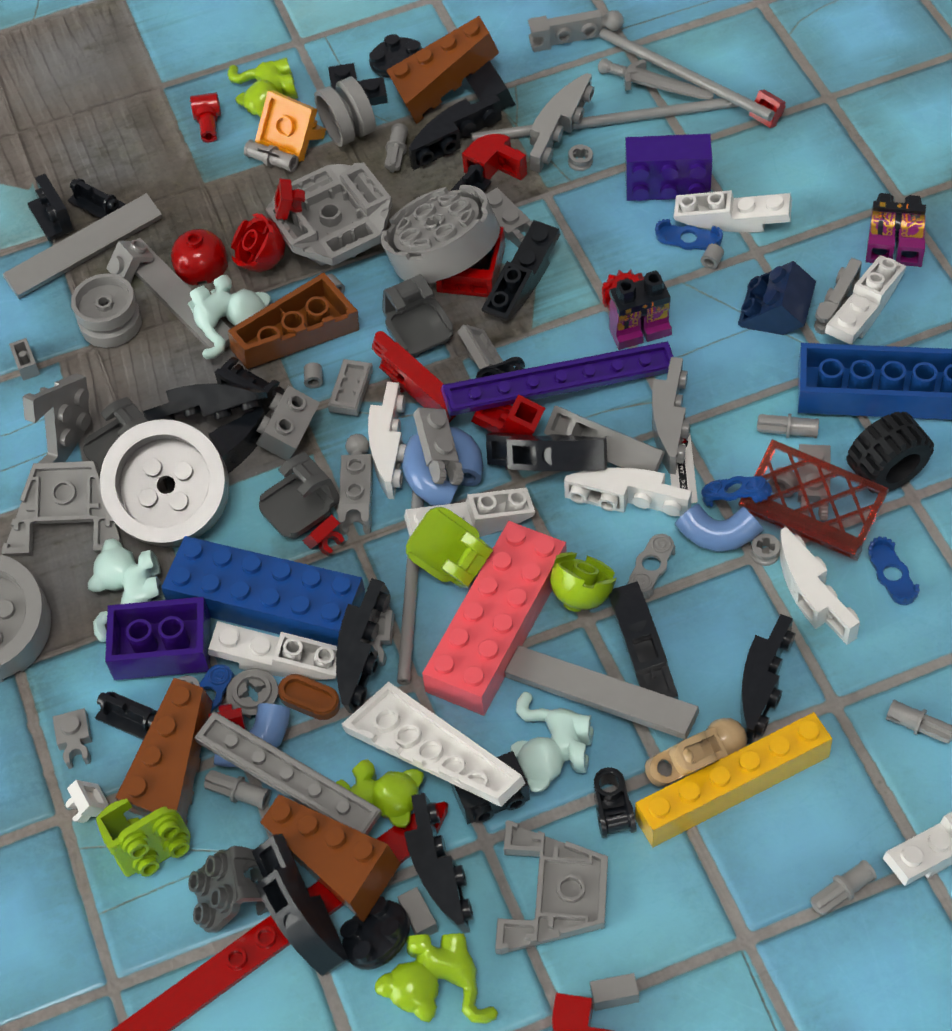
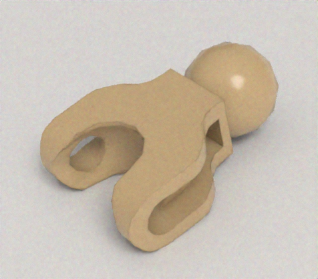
(716, 742)

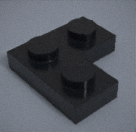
(373, 88)

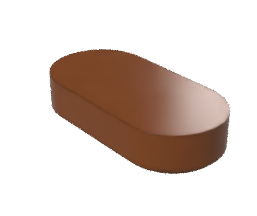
(309, 697)

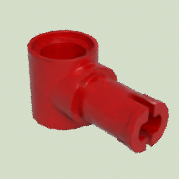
(206, 110)

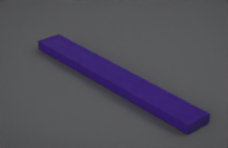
(557, 378)

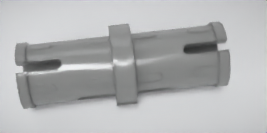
(271, 156)

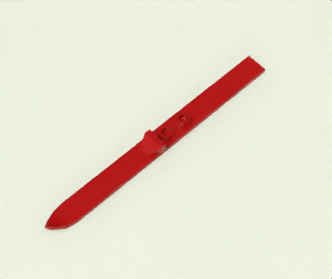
(241, 956)

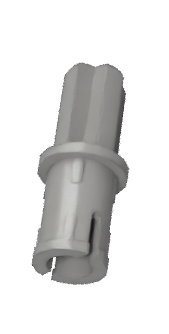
(396, 147)
(788, 425)
(919, 721)
(237, 789)
(843, 887)

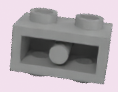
(287, 422)

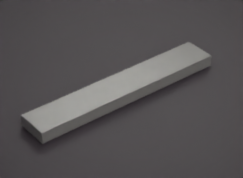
(82, 246)
(175, 296)
(602, 692)
(286, 774)

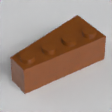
(442, 66)
(294, 323)
(169, 754)

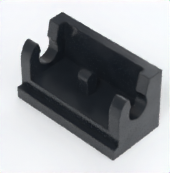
(488, 82)
(241, 376)

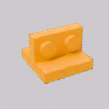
(288, 124)

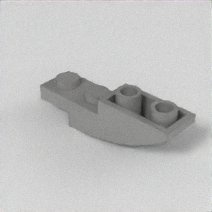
(557, 116)
(669, 415)
(621, 448)

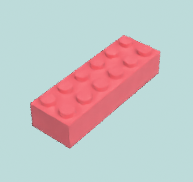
(493, 619)

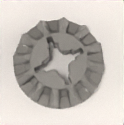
(260, 681)

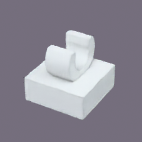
(86, 798)

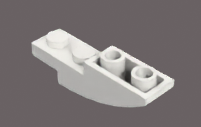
(732, 213)
(867, 300)
(386, 439)
(619, 486)
(484, 511)
(806, 582)
(274, 654)
(923, 854)

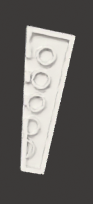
(423, 739)

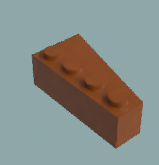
(336, 855)

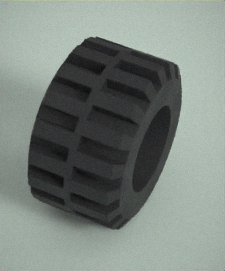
(890, 451)

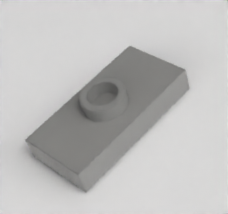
(479, 346)
(350, 387)

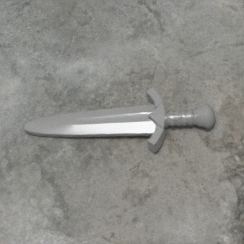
(638, 74)

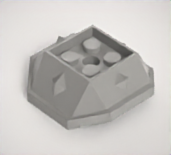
(340, 214)

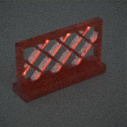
(806, 526)

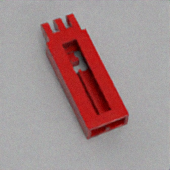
(409, 373)

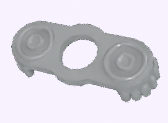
(659, 547)

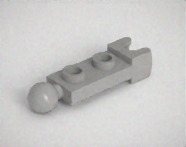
(571, 28)
(355, 485)

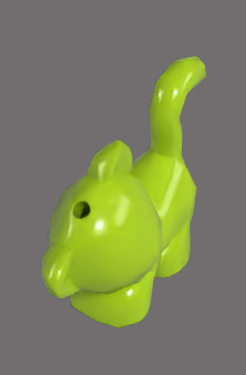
(269, 76)
(389, 793)
(415, 984)

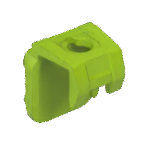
(447, 547)
(142, 842)

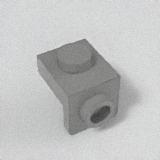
(127, 258)

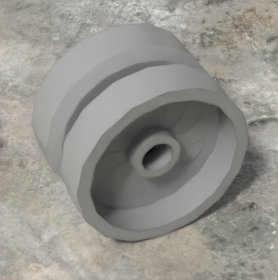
(345, 111)
(106, 310)

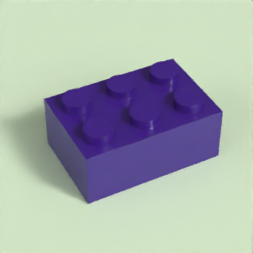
(667, 166)
(158, 638)

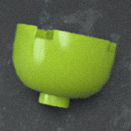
(581, 583)

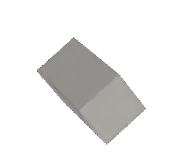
(24, 359)
(419, 914)
(614, 991)

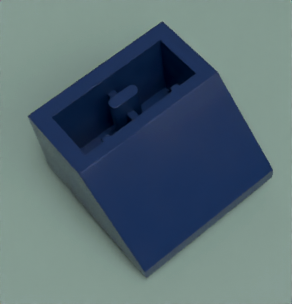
(778, 300)

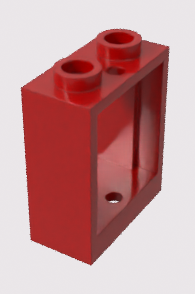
(476, 281)

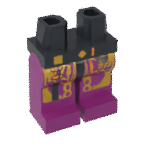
(897, 221)
(639, 307)

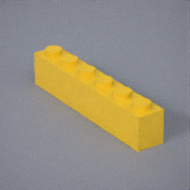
(733, 779)

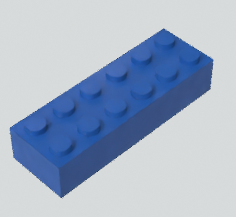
(875, 380)
(263, 590)

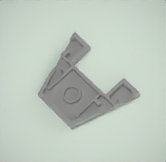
(64, 412)
(60, 495)
(568, 891)

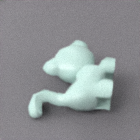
(211, 307)
(117, 570)
(544, 757)

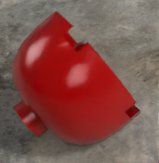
(258, 244)
(199, 256)

